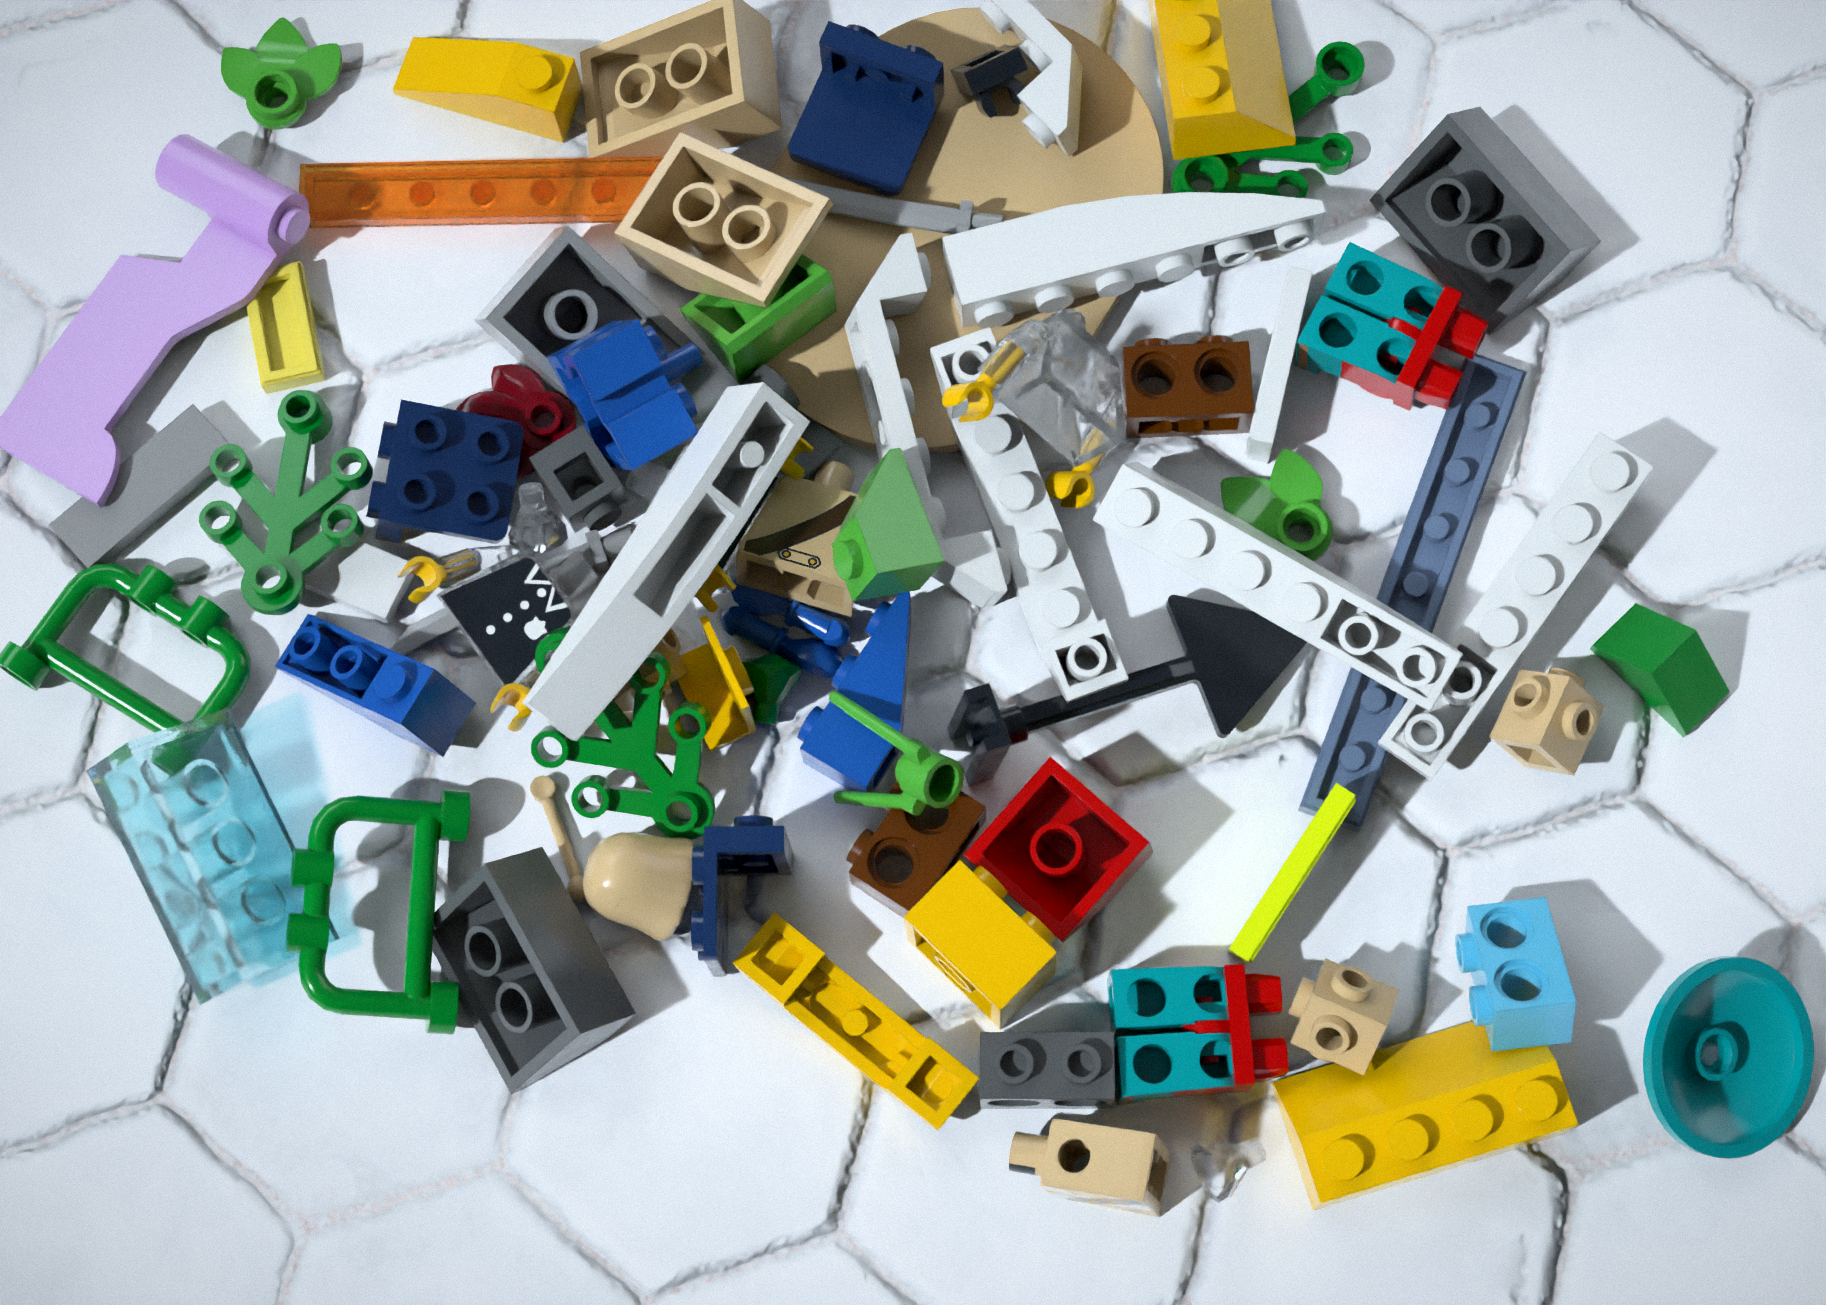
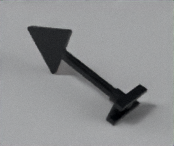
(1227, 655)

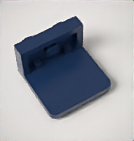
(868, 109)
(446, 474)
(744, 849)

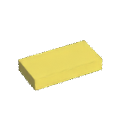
(285, 331)

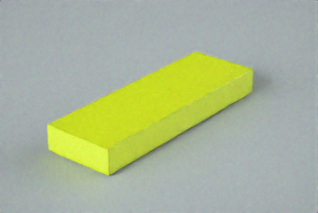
(1292, 873)

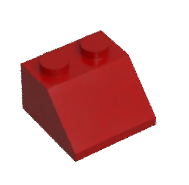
(1060, 850)

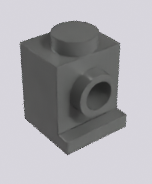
(577, 462)

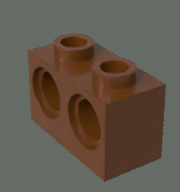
(1189, 405)
(929, 851)

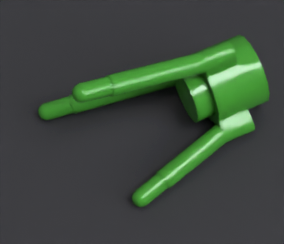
(920, 771)

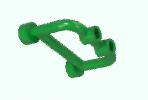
(154, 594)
(309, 931)

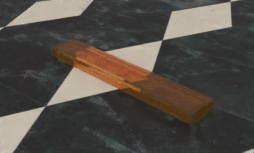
(473, 191)

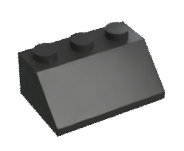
(1484, 218)
(527, 968)

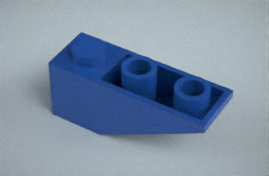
(876, 681)
(377, 684)

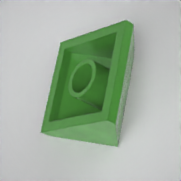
(751, 334)

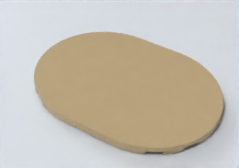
(965, 160)

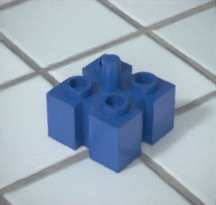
(624, 391)

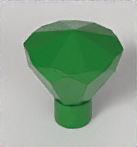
(772, 681)

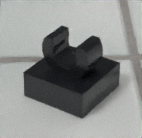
(987, 73)

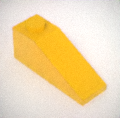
(494, 83)

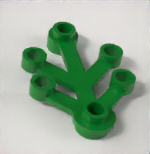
(1223, 168)
(289, 508)
(635, 749)

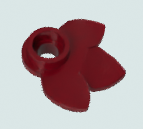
(520, 398)

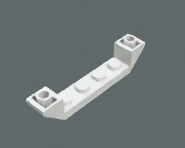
(1055, 94)
(899, 285)
(1025, 525)

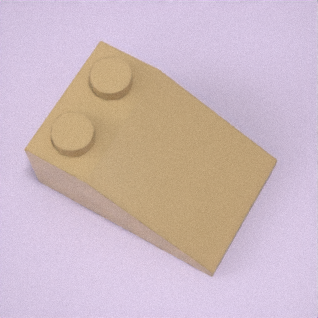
(687, 74)
(720, 223)

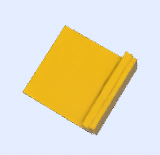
(719, 684)

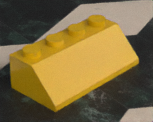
(1220, 76)
(1419, 1112)

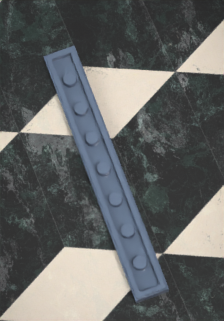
(1419, 574)

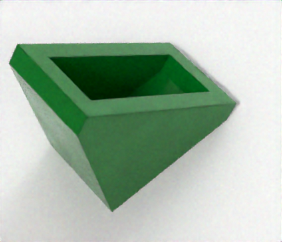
(1663, 666)

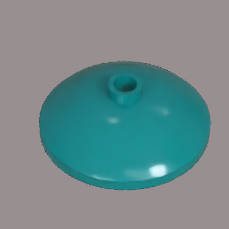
(1751, 1059)

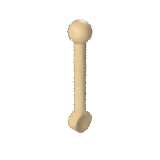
(544, 791)

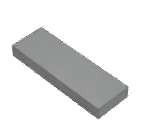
(144, 491)

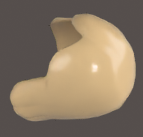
(640, 881)

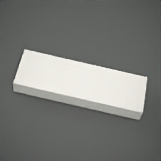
(1278, 364)
(352, 576)

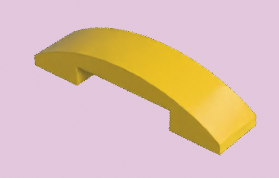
(854, 1022)

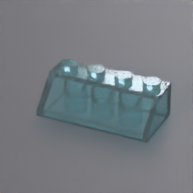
(205, 849)

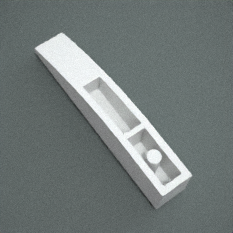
(1112, 245)
(668, 554)
(1276, 583)
(1520, 601)

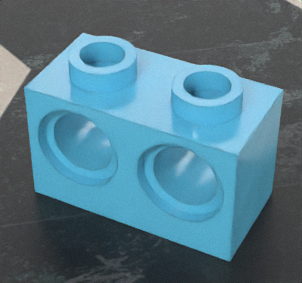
(1516, 974)

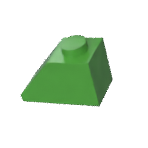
(886, 535)

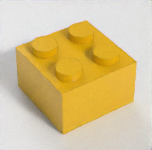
(982, 942)

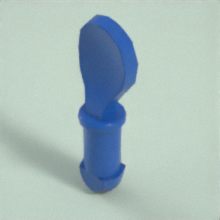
(803, 616)
(807, 653)

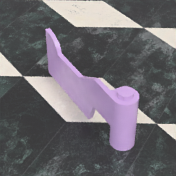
(143, 309)

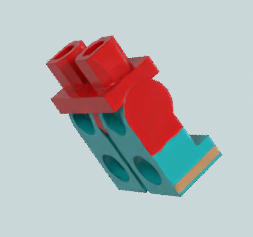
(1387, 330)
(1213, 1026)

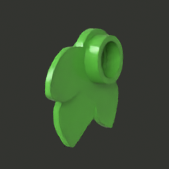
(280, 68)
(1283, 502)

